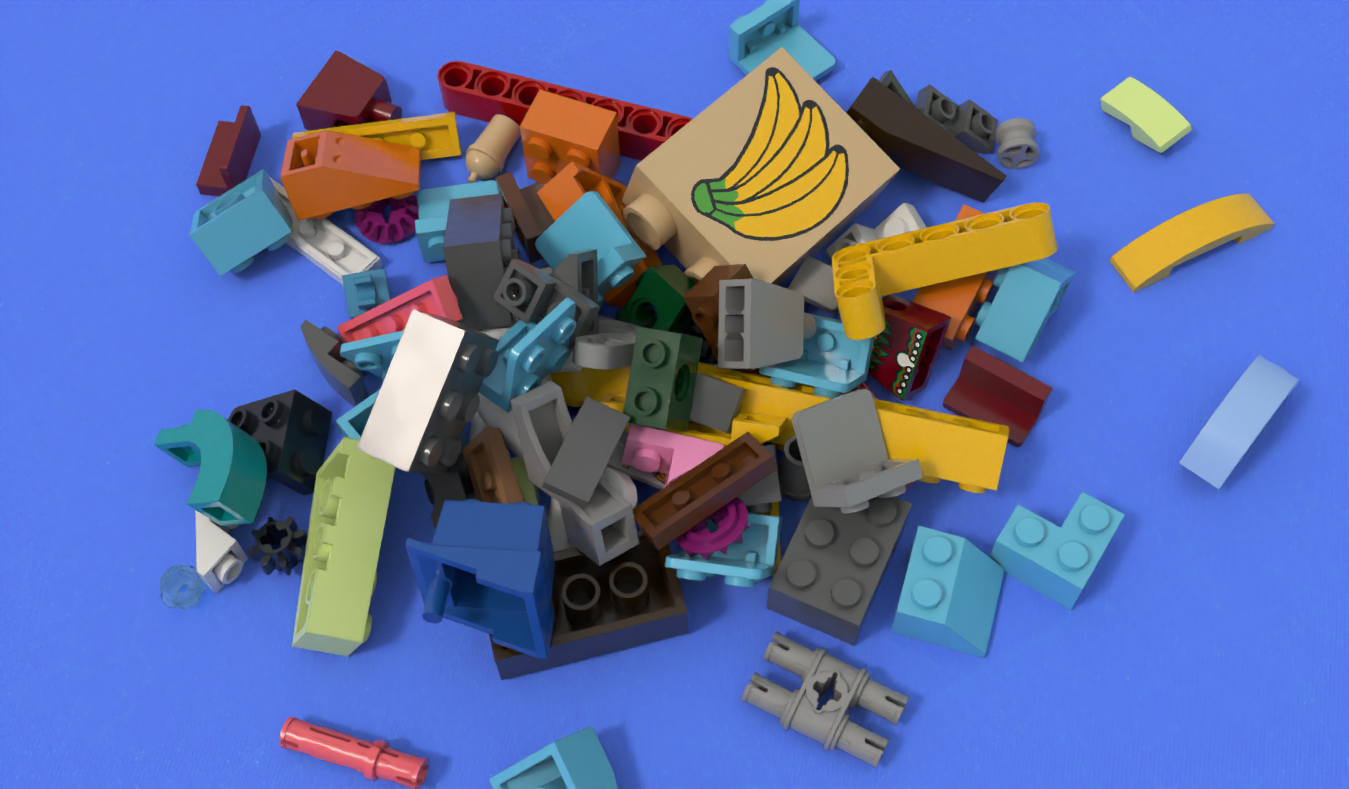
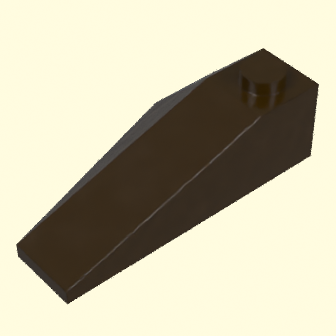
(921, 144)

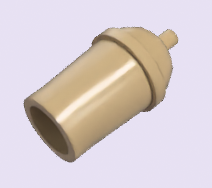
(491, 149)

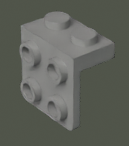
(848, 455)

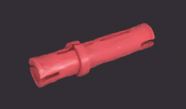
(371, 758)

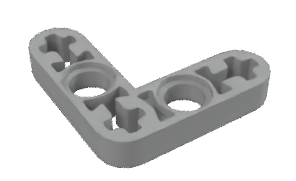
(607, 349)

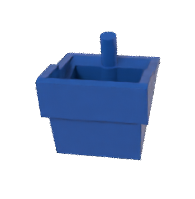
(490, 572)

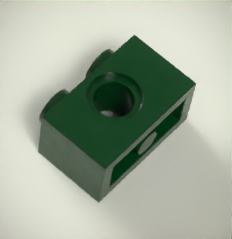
(660, 289)
(662, 379)

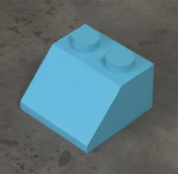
(241, 224)
(948, 593)

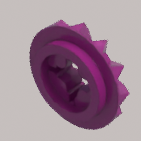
(400, 225)
(731, 521)

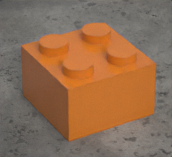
(568, 131)

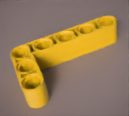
(935, 256)

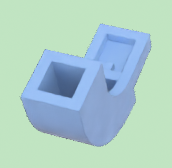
(1238, 421)

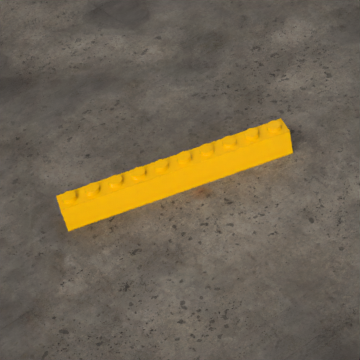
(944, 443)

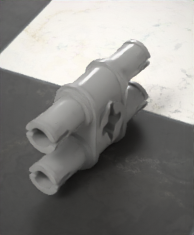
(831, 723)

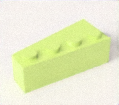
(342, 550)

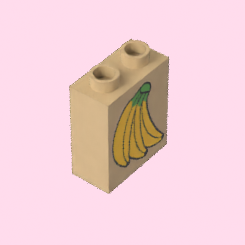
(757, 177)

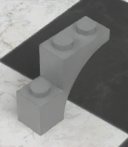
(608, 522)

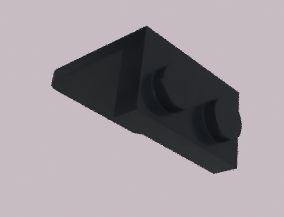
(292, 435)

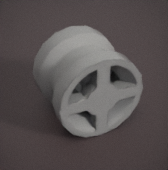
(1017, 143)

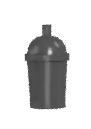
(792, 473)

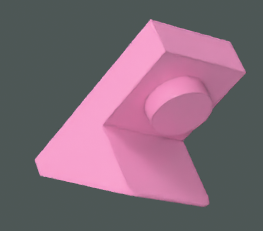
(665, 451)

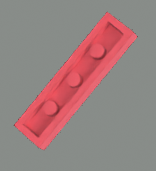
(392, 316)

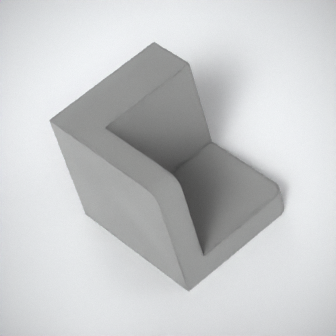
(816, 284)

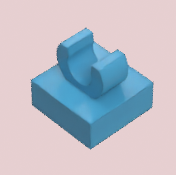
(365, 291)

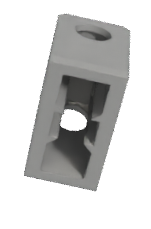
(760, 324)

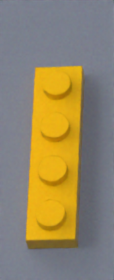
(433, 134)

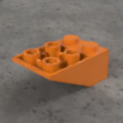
(346, 171)

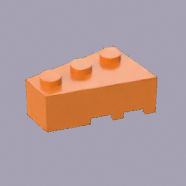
(568, 187)
(958, 296)

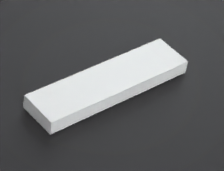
(328, 244)

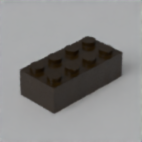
(605, 607)

